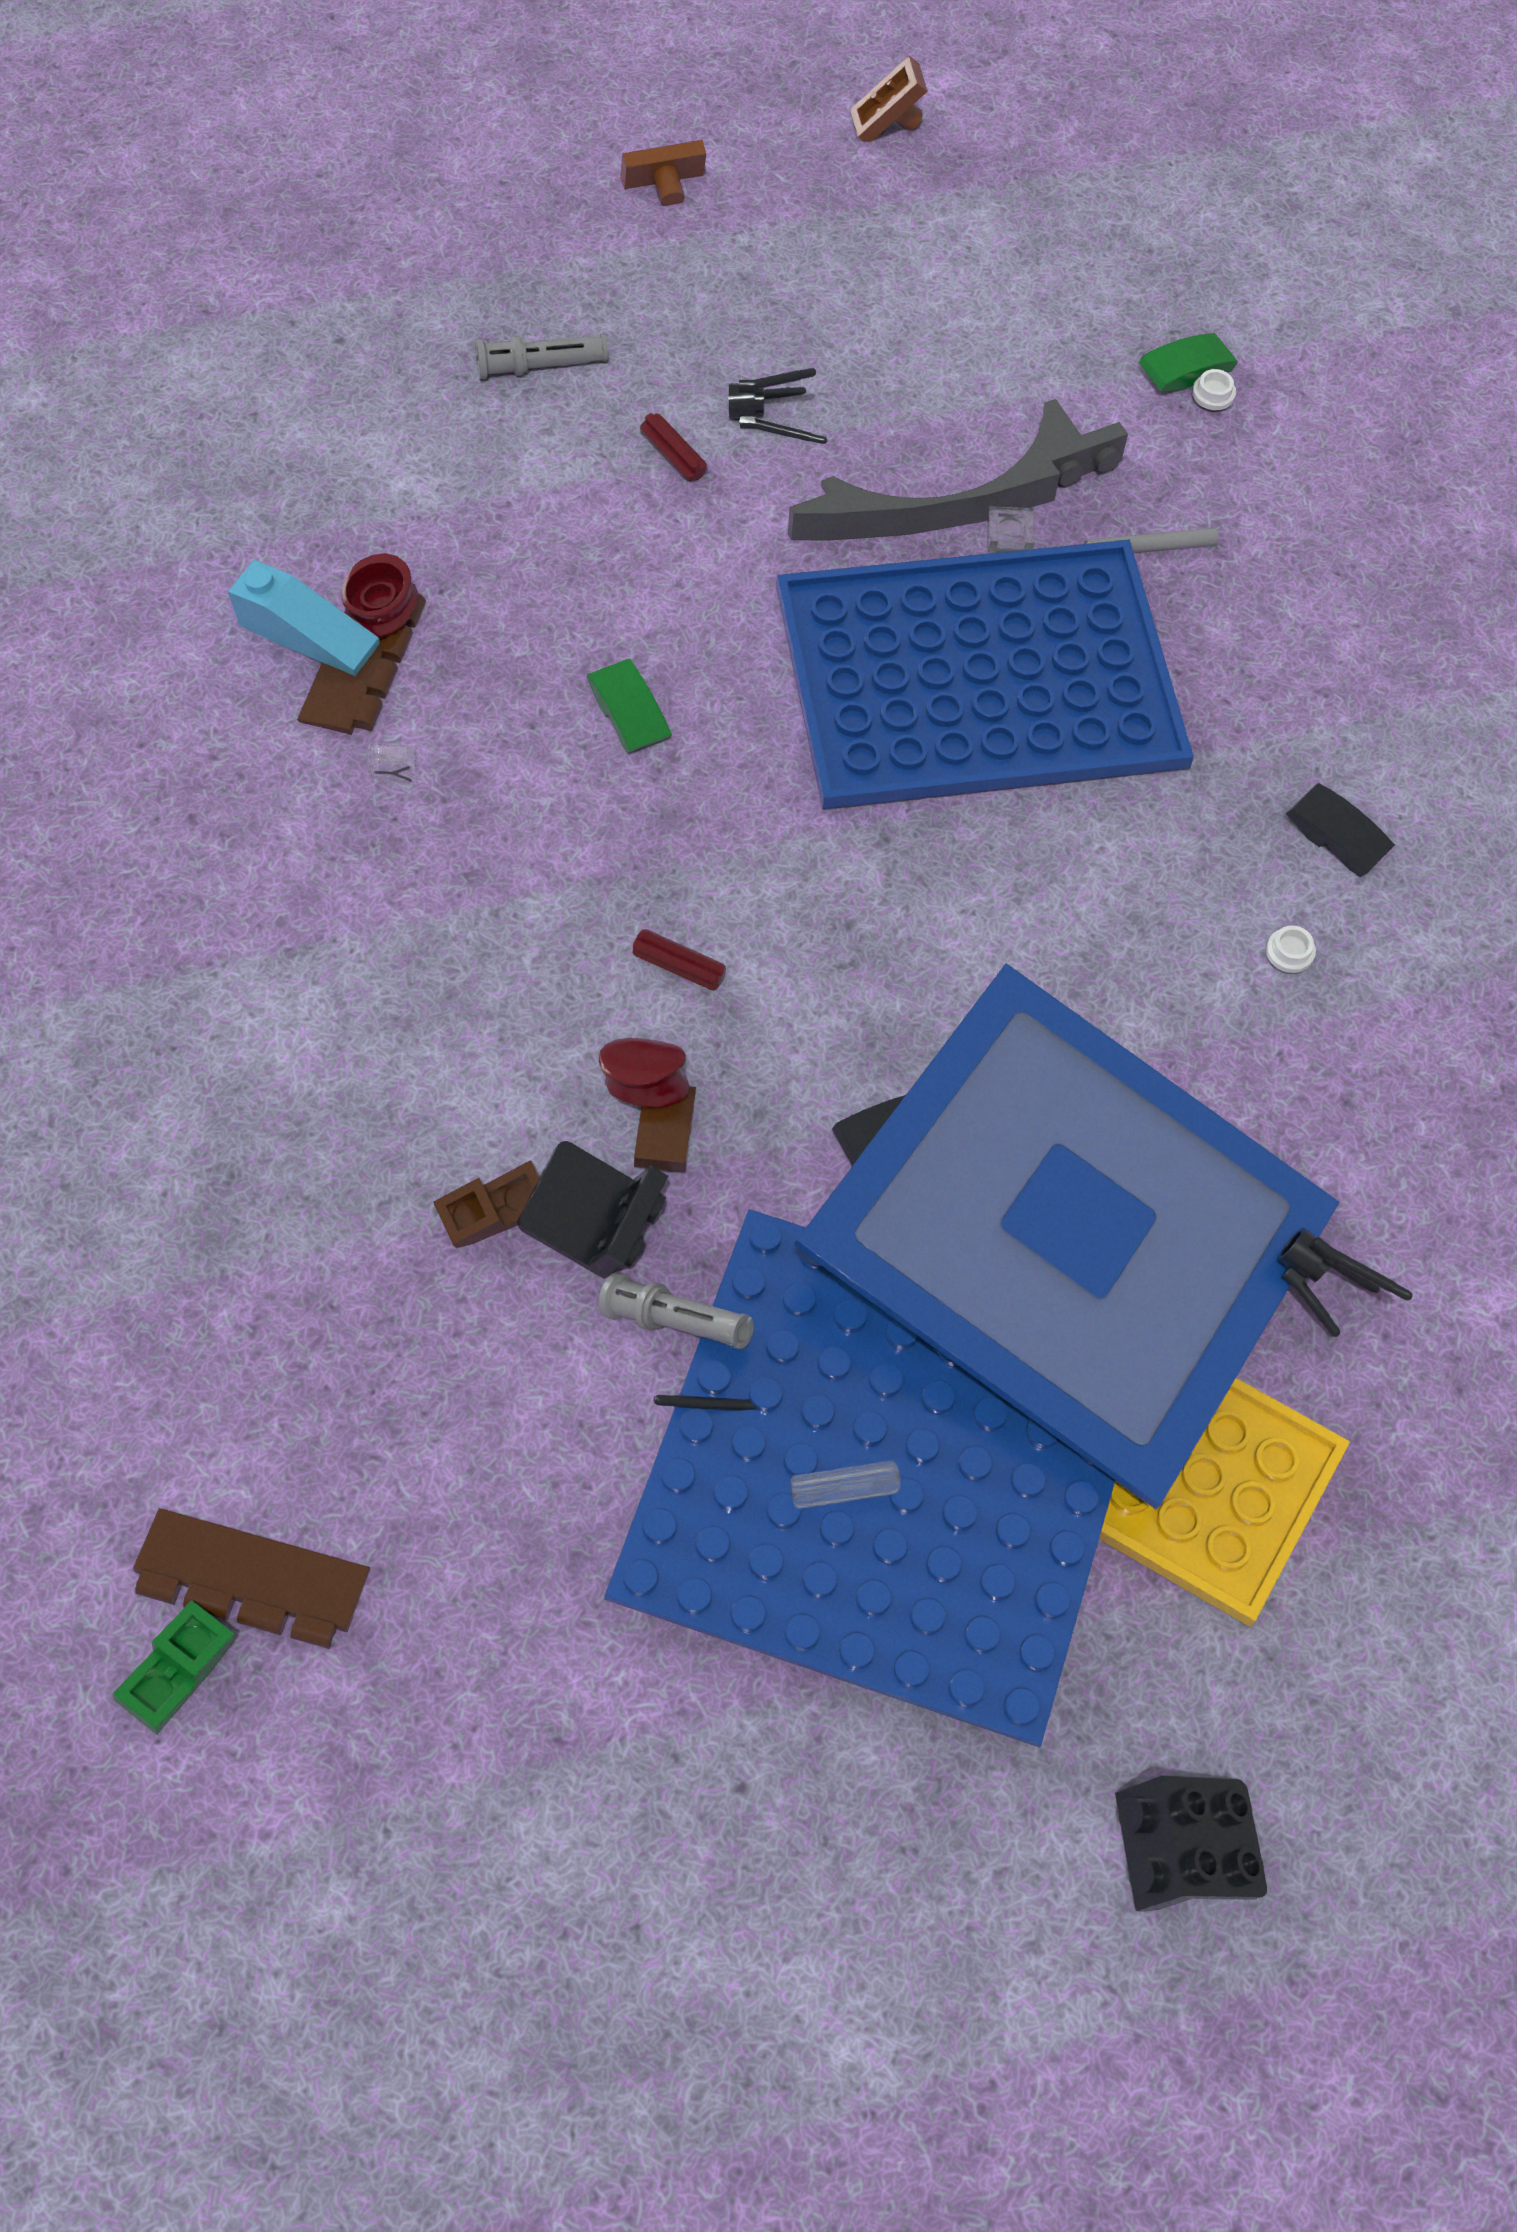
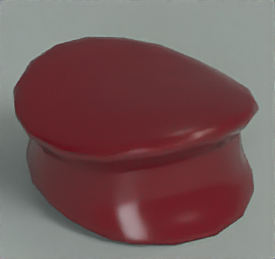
(379, 593)
(644, 1072)

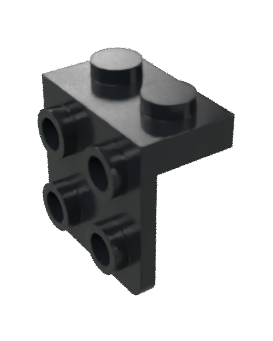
(591, 1209)
(1190, 1841)

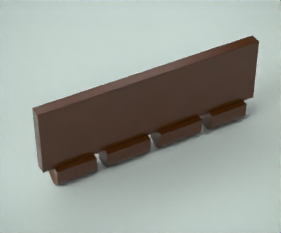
(349, 701)
(259, 1572)

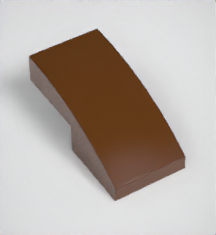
(665, 1135)
(486, 1209)

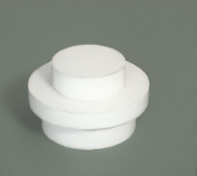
(1214, 390)
(1291, 949)

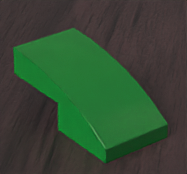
(1185, 360)
(630, 705)
(177, 1666)

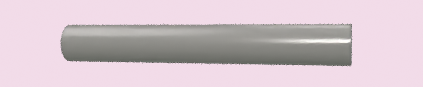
(1167, 540)

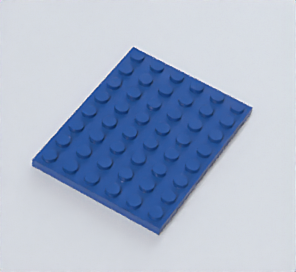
(980, 673)

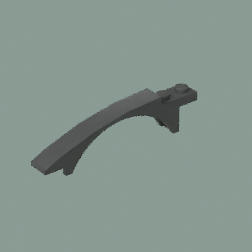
(1054, 458)

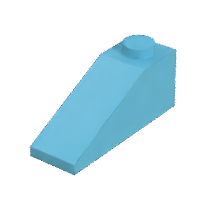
(299, 618)

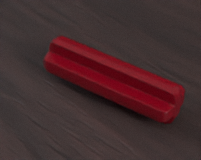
(673, 447)
(679, 959)

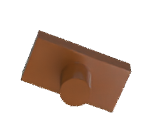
(891, 101)
(665, 168)

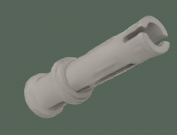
(519, 355)
(656, 1307)

